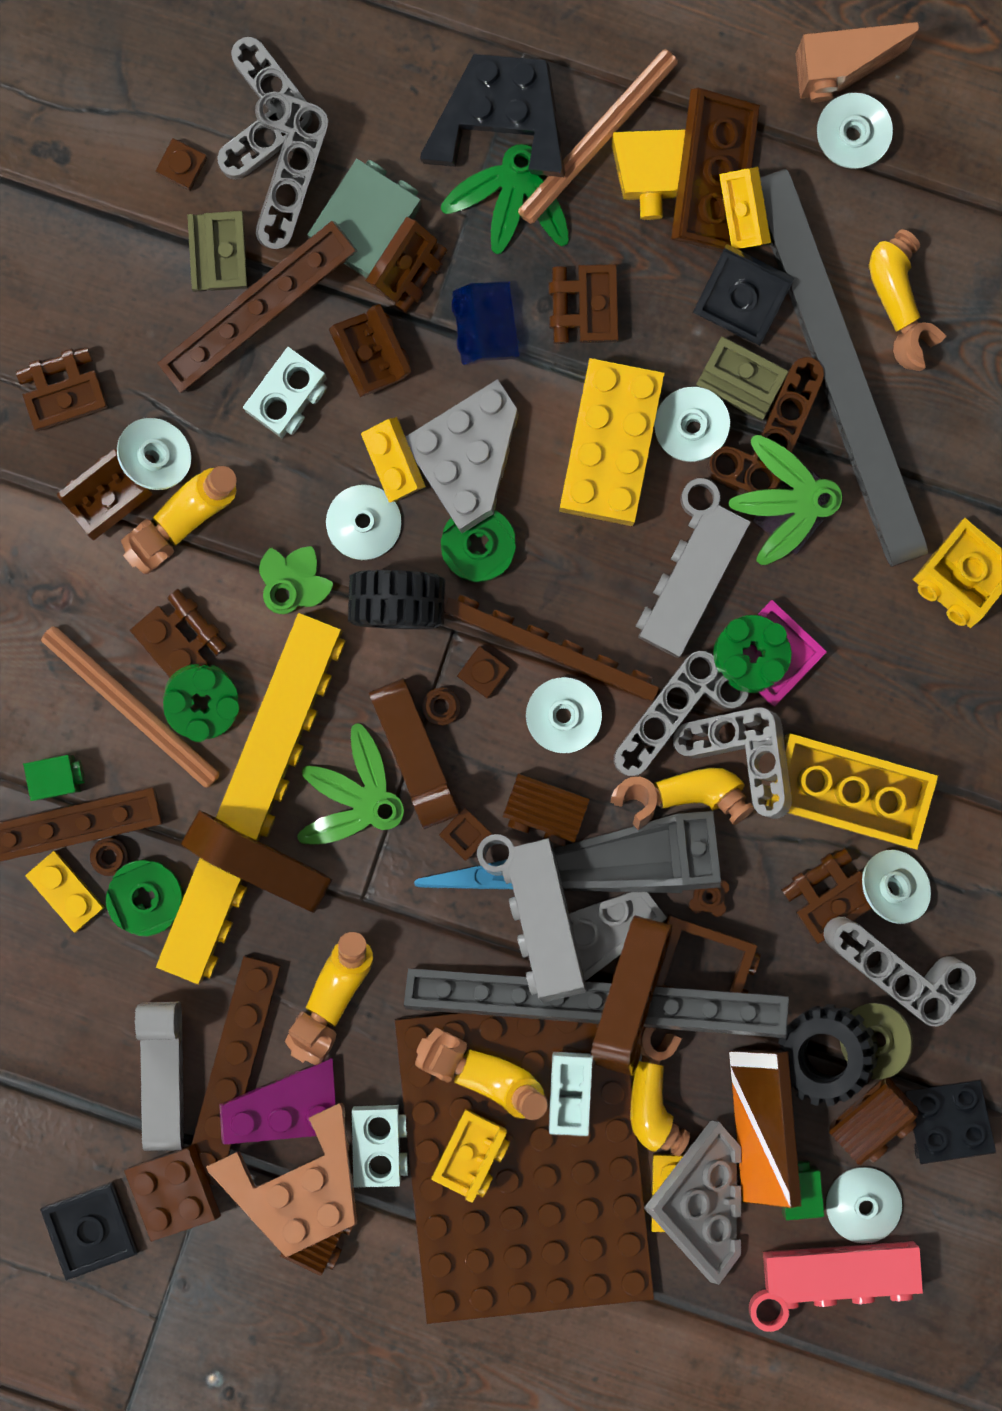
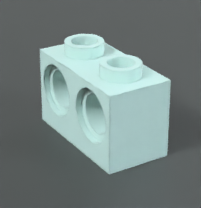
(277, 388)
(570, 1093)
(368, 1145)

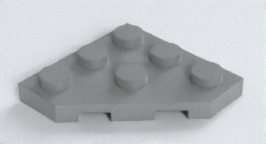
(467, 453)
(702, 1203)

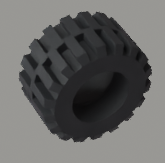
(396, 599)
(852, 1035)

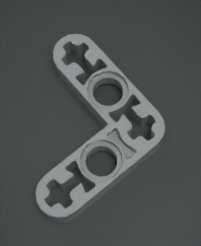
(275, 110)
(756, 746)

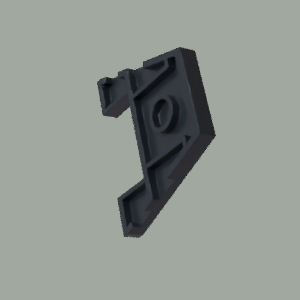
(502, 98)

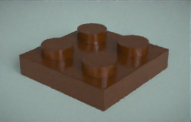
(172, 1193)

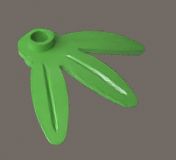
(776, 502)
(345, 791)

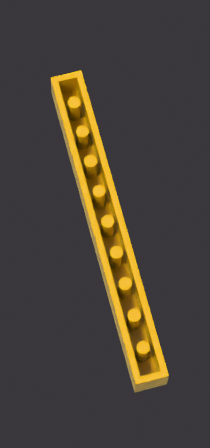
(252, 793)

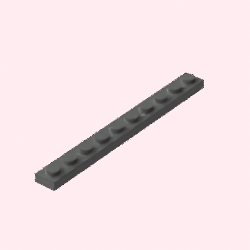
(668, 1010)

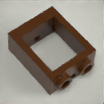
(748, 962)

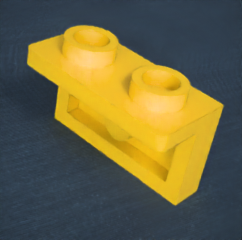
(470, 1156)

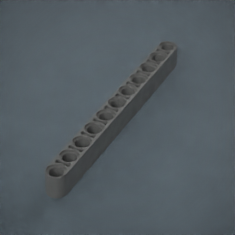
(843, 375)

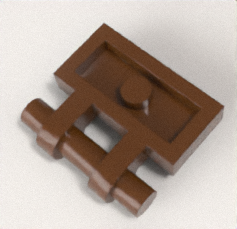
(407, 265)
(596, 304)
(63, 400)
(168, 644)
(841, 900)

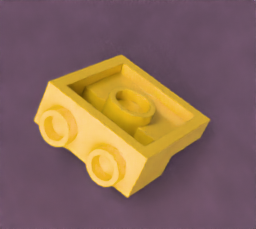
(963, 574)

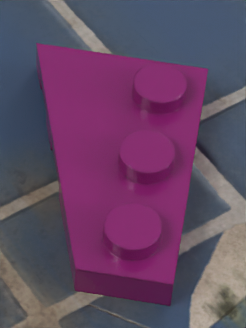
(279, 1108)

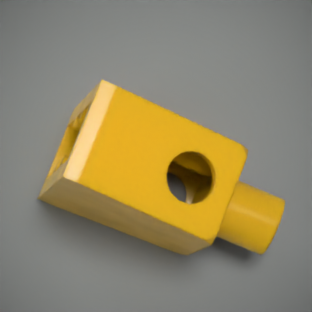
(648, 167)

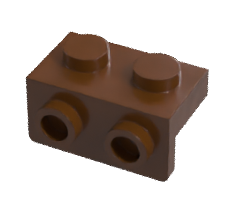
(371, 351)
(102, 495)

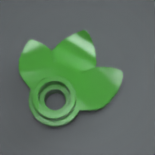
(297, 576)

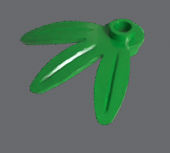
(514, 184)

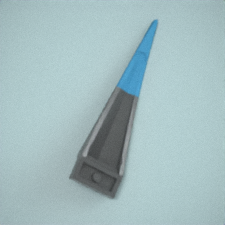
(658, 858)

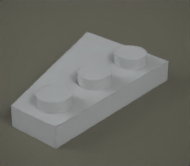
(604, 927)

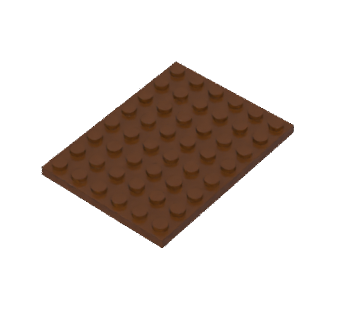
(561, 1209)

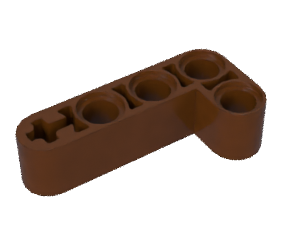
(775, 426)
(414, 753)
(255, 862)
(619, 1032)

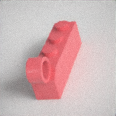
(837, 1274)

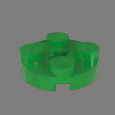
(479, 566)
(768, 638)
(204, 681)
(124, 888)

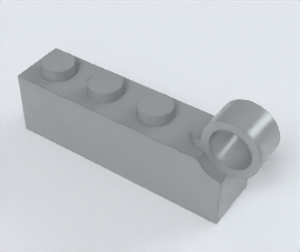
(695, 575)
(543, 916)

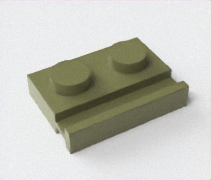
(217, 251)
(742, 378)

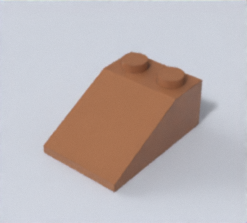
(841, 58)

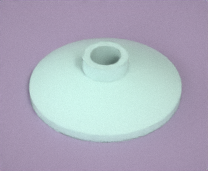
(856, 112)
(683, 408)
(162, 442)
(369, 541)
(584, 711)
(907, 881)
(858, 1186)

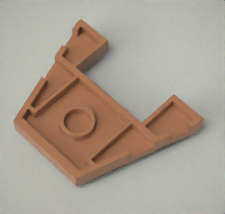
(304, 1202)

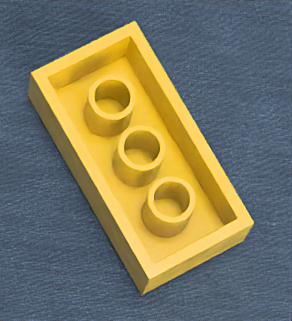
(611, 442)
(857, 791)

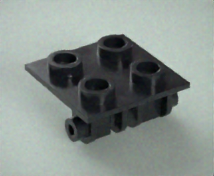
(951, 1122)

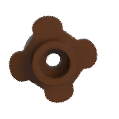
(715, 905)

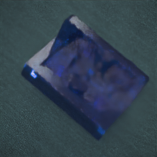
(485, 322)

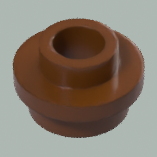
(432, 697)
(98, 862)

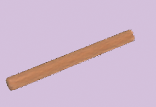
(599, 135)
(130, 706)

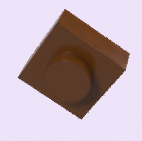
(181, 164)
(483, 672)
(464, 834)

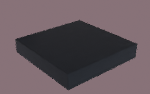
(743, 295)
(89, 1230)

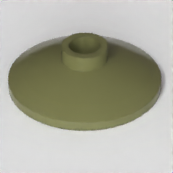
(898, 1035)

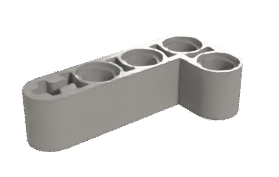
(283, 173)
(672, 717)
(891, 967)
(162, 1101)

